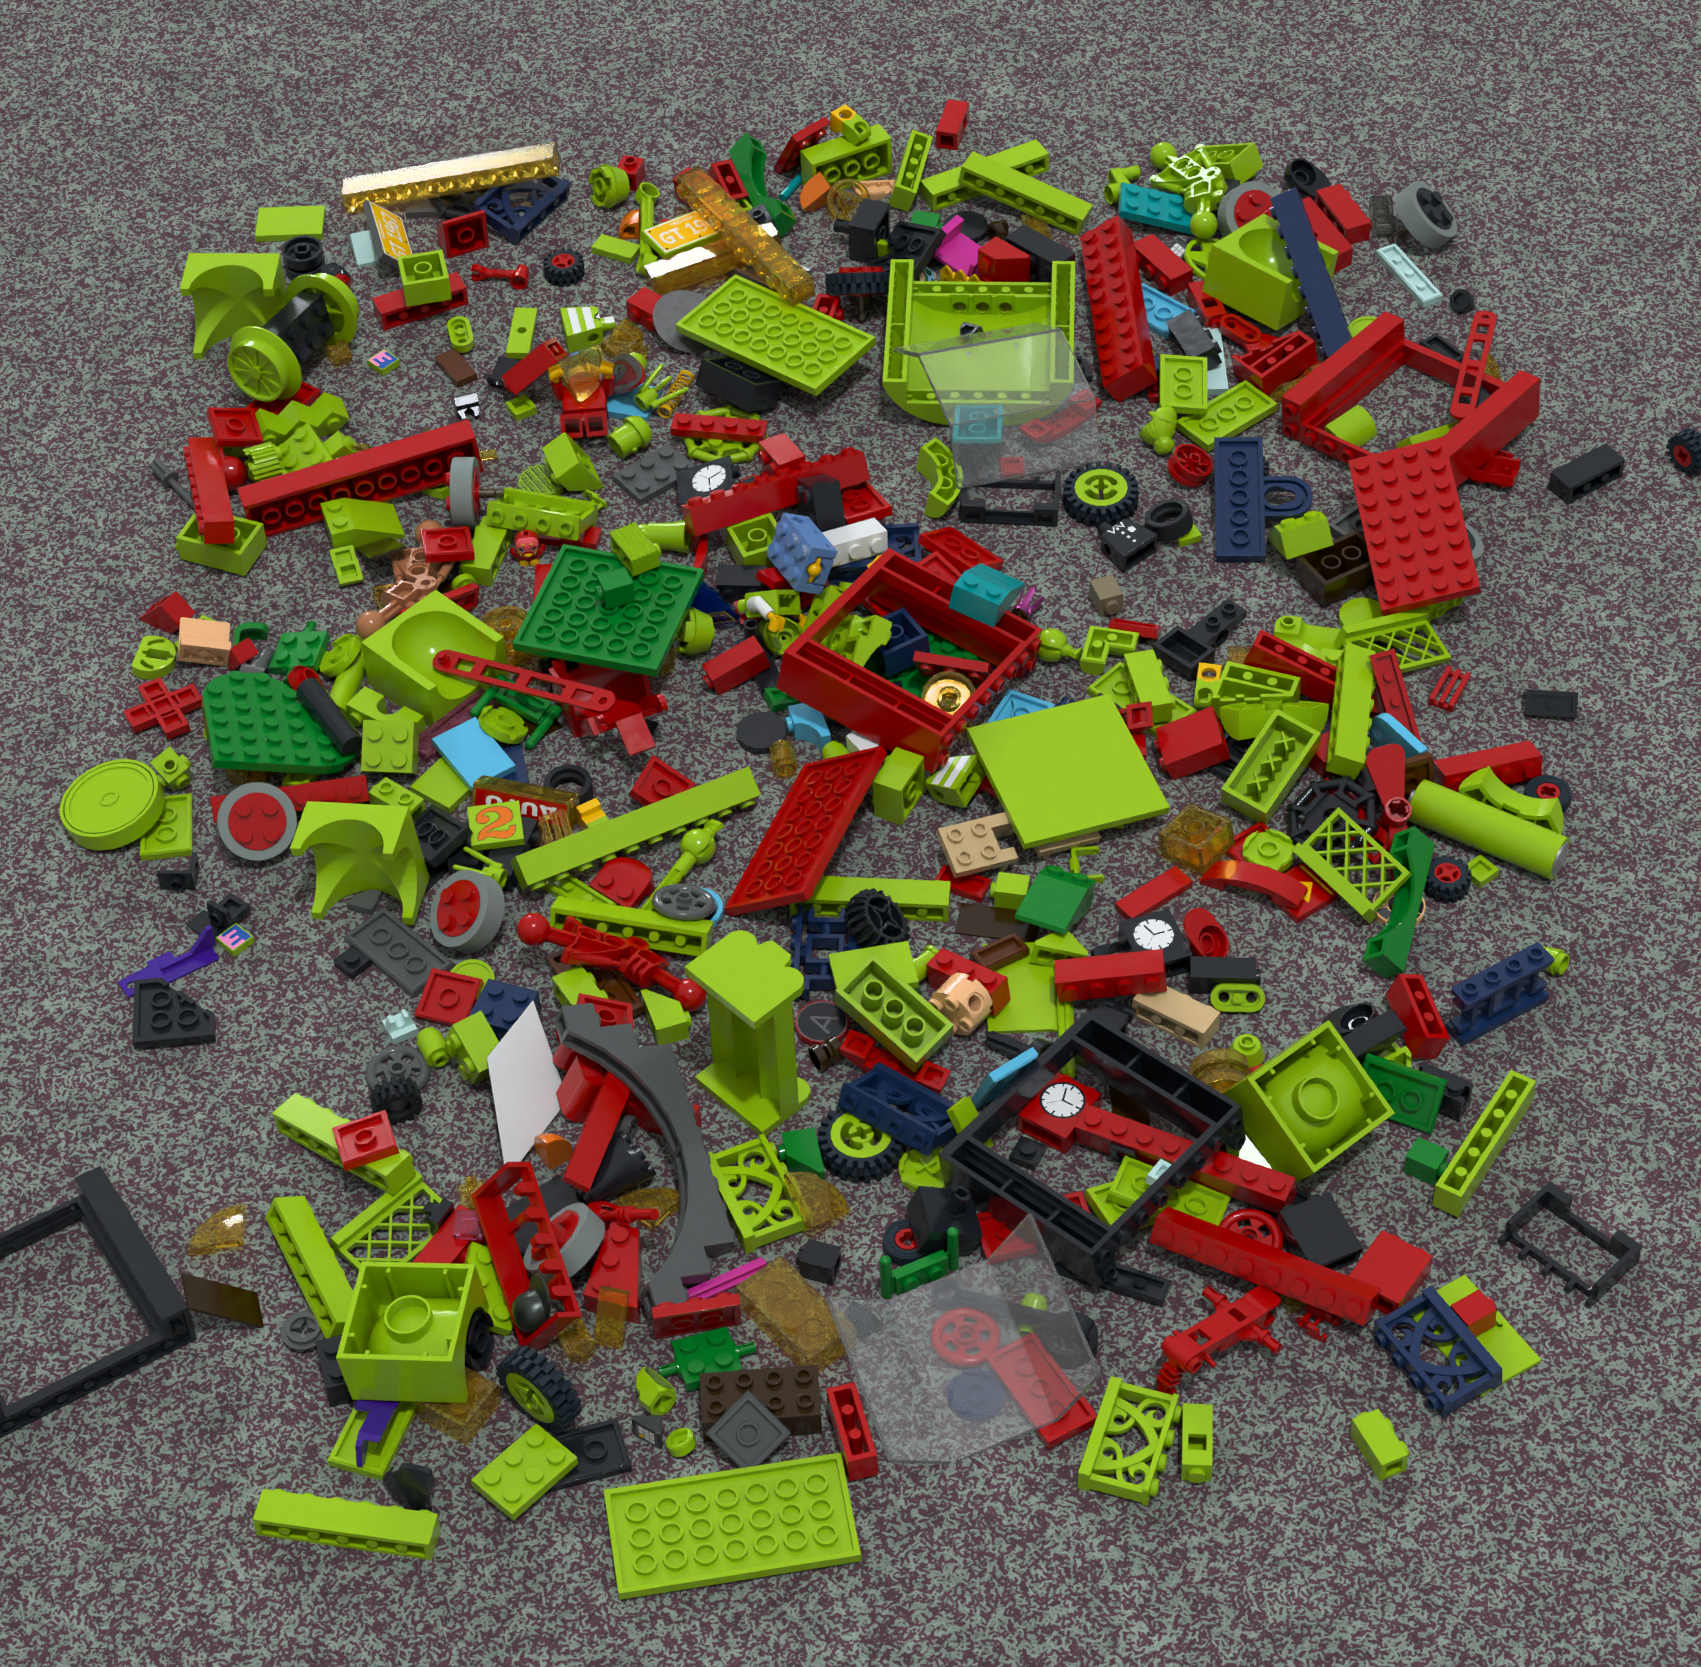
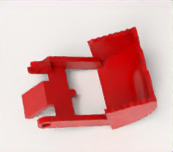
(632, 704)

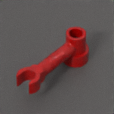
(518, 278)

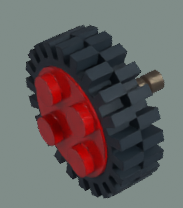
(859, 283)

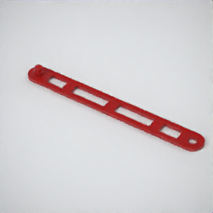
(1460, 410)
(447, 660)

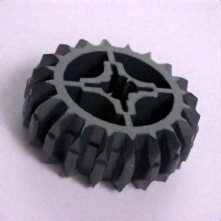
(875, 919)

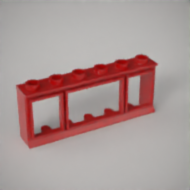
(506, 1254)

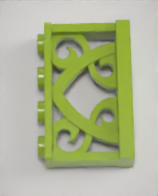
(542, 513)
(747, 1225)
(1114, 1407)

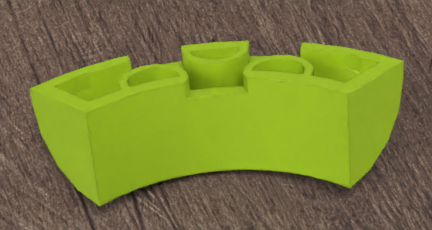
(937, 466)
(1247, 721)
(1490, 790)

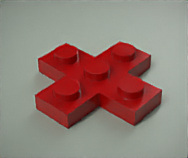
(163, 708)

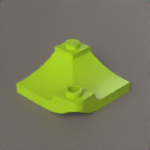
(859, 637)
(1310, 638)

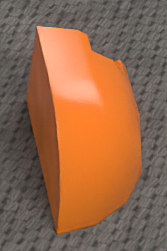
(815, 193)
(630, 226)
(552, 1149)

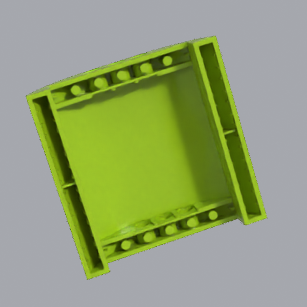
(938, 308)

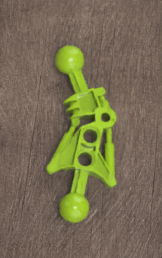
(1187, 176)

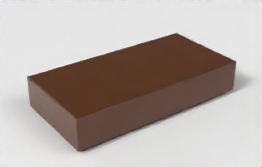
(455, 368)
(1001, 952)

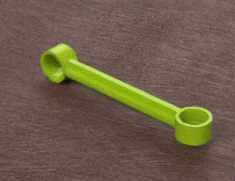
(646, 196)

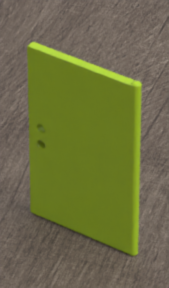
(1032, 999)
(1501, 1342)

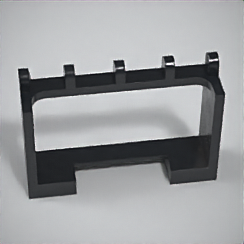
(1042, 515)
(1559, 1203)

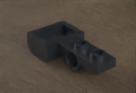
(1187, 648)

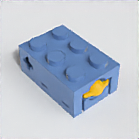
(801, 553)

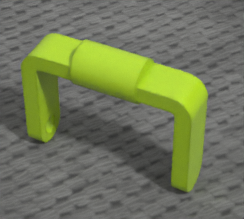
(1074, 861)

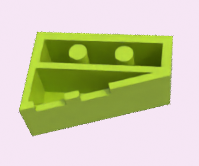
(1253, 685)

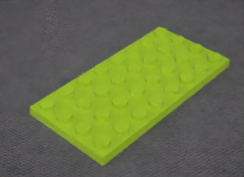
(775, 337)
(731, 1525)

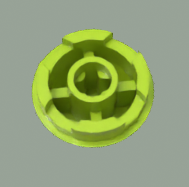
(609, 186)
(695, 633)

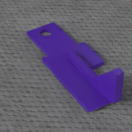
(173, 968)
(374, 1425)

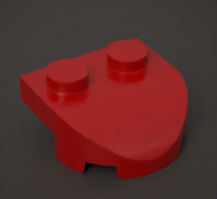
(1499, 469)
(624, 881)

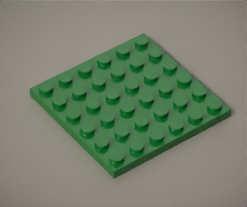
(577, 627)

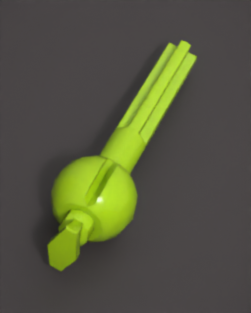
(1056, 646)
(696, 848)

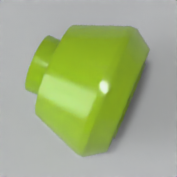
(1250, 1047)

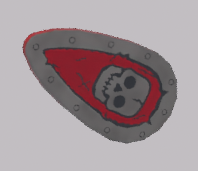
(627, 373)

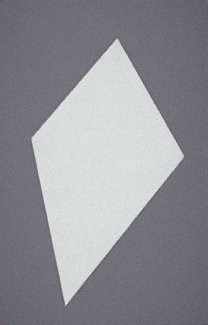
(523, 1085)

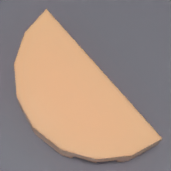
(877, 188)

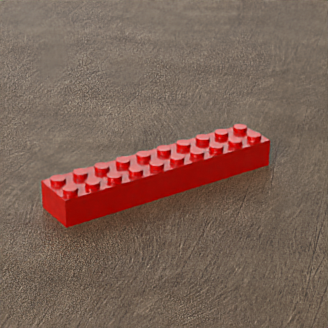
(1118, 309)
(367, 475)

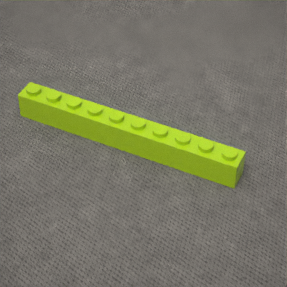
(635, 828)

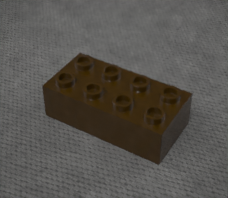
(786, 1391)

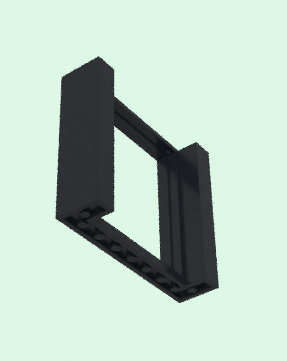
(1068, 1231)
(137, 1273)

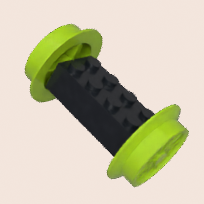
(269, 358)

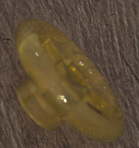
(837, 188)

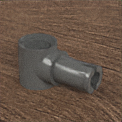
(261, 663)

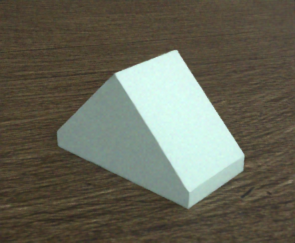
(363, 248)

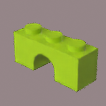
(372, 706)

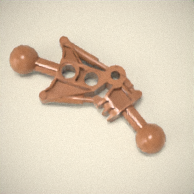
(412, 583)

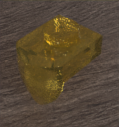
(577, 1341)

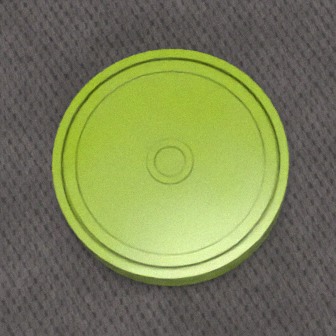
(112, 804)

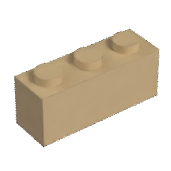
(1178, 1016)

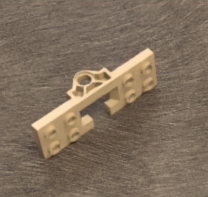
(975, 847)

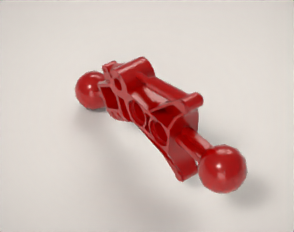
(611, 953)

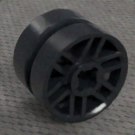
(302, 256)

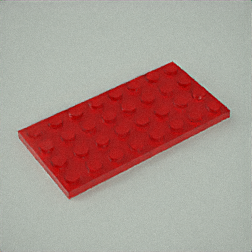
(1414, 526)
(806, 831)

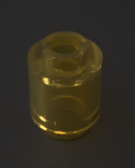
(783, 758)

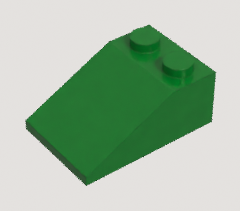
(1056, 899)

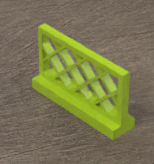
(1392, 625)
(1341, 884)
(374, 1218)

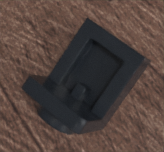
(228, 911)

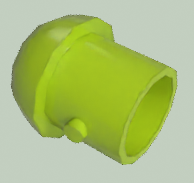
(630, 436)

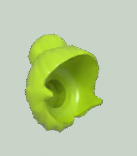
(1161, 429)
(774, 641)

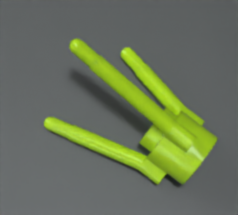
(648, 396)
(494, 870)

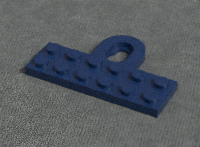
(1242, 502)

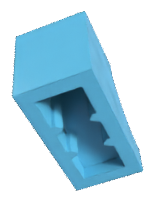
(807, 725)

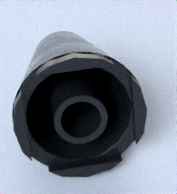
(478, 1342)

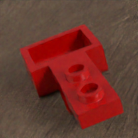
(579, 1084)

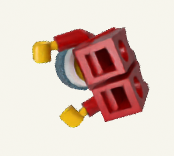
(589, 415)

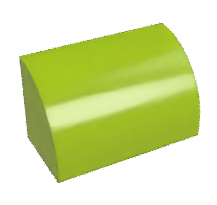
(1353, 426)

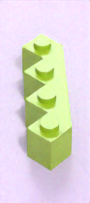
(324, 415)

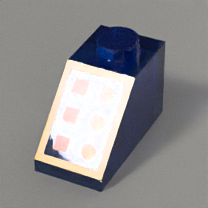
(713, 604)

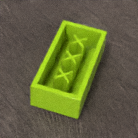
(1270, 767)

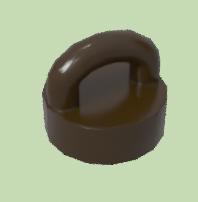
(998, 229)

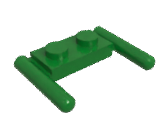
(532, 708)
(920, 1271)

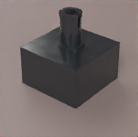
(866, 229)
(938, 1209)

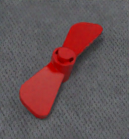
(1387, 773)

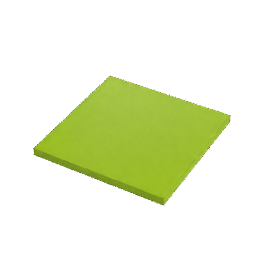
(1067, 771)

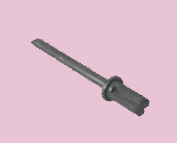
(169, 478)

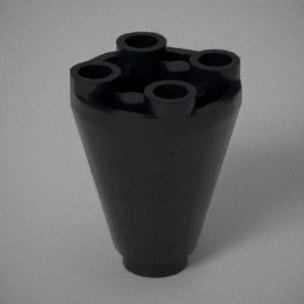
(618, 1171)

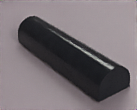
(329, 716)

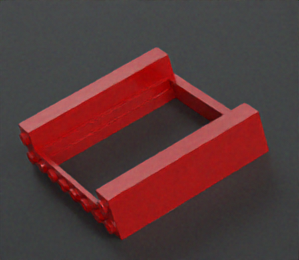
(1370, 360)
(879, 706)

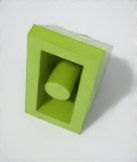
(665, 1017)

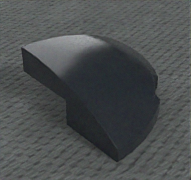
(410, 1486)

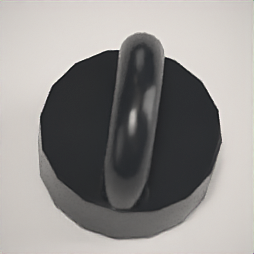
(1462, 300)

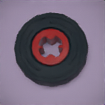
(1549, 786)
(894, 1243)

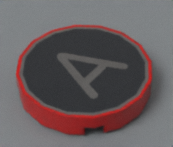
(820, 1021)

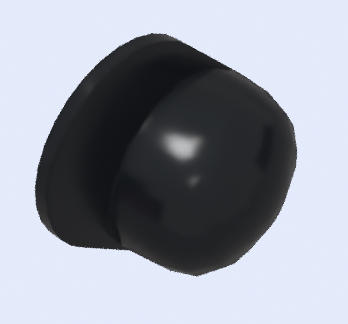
(1305, 177)
(1351, 1017)

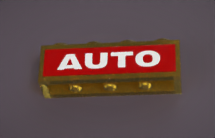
(533, 799)

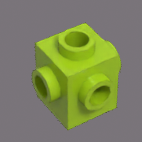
(172, 769)

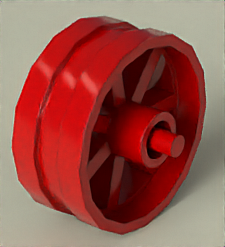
(1191, 467)

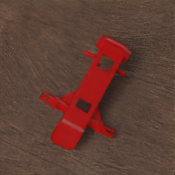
(1227, 1326)

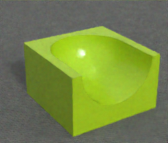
(1255, 275)
(402, 655)
(1309, 1103)
(410, 1331)

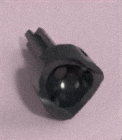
(1014, 1047)

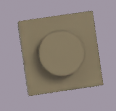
(1106, 595)

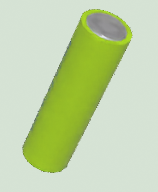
(1488, 829)

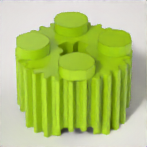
(263, 462)

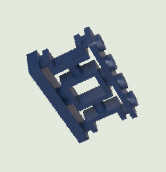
(826, 939)
(1499, 994)

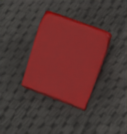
(241, 654)

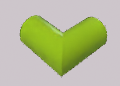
(1105, 642)

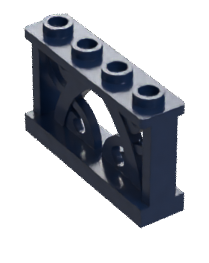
(520, 226)
(897, 536)
(869, 1100)
(1465, 1343)

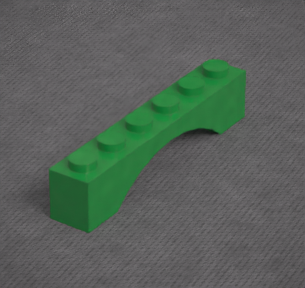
(750, 159)
(1390, 947)

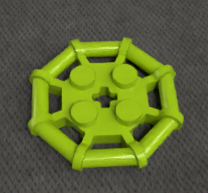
(722, 447)

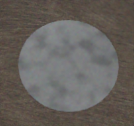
(672, 309)

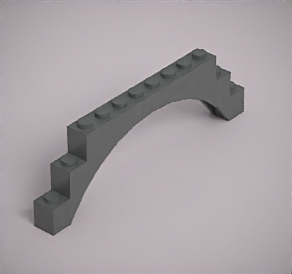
(656, 1081)

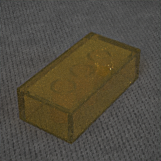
(791, 1315)

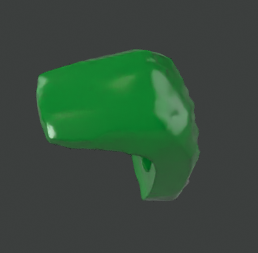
(250, 630)

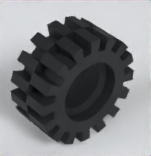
(398, 1098)

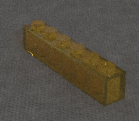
(697, 264)

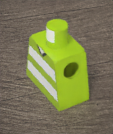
(584, 327)
(956, 780)

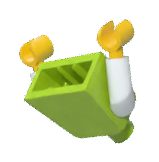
(772, 606)

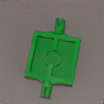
(301, 649)
(705, 1354)

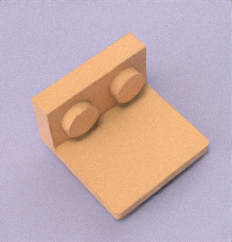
(204, 641)

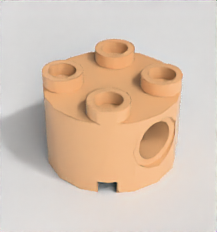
(962, 1003)

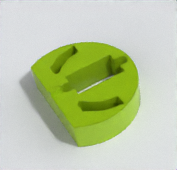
(153, 668)

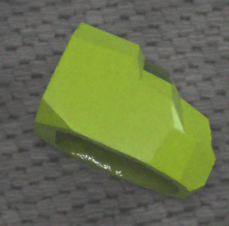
(654, 1392)

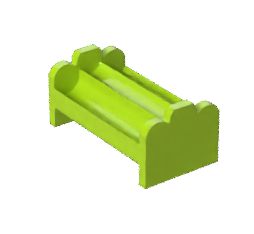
(751, 1029)

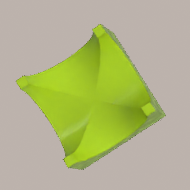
(232, 293)
(362, 851)

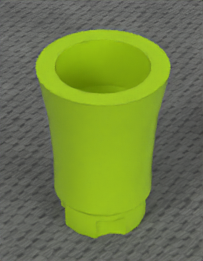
(669, 535)

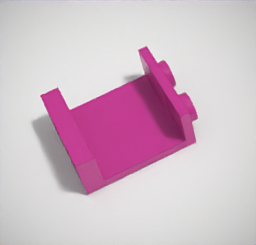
(957, 249)

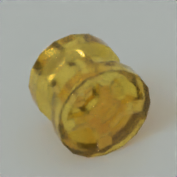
(338, 353)

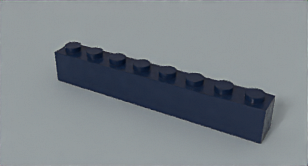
(1311, 271)

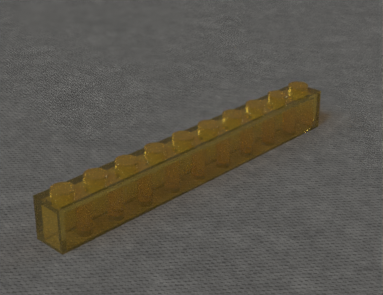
(452, 176)
(745, 236)

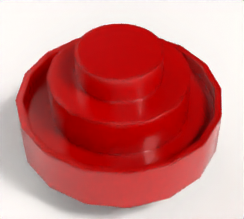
(299, 674)

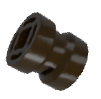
(826, 1053)

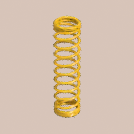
(668, 407)

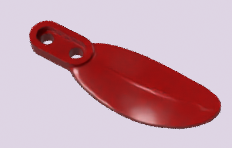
(1247, 334)

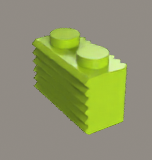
(635, 548)

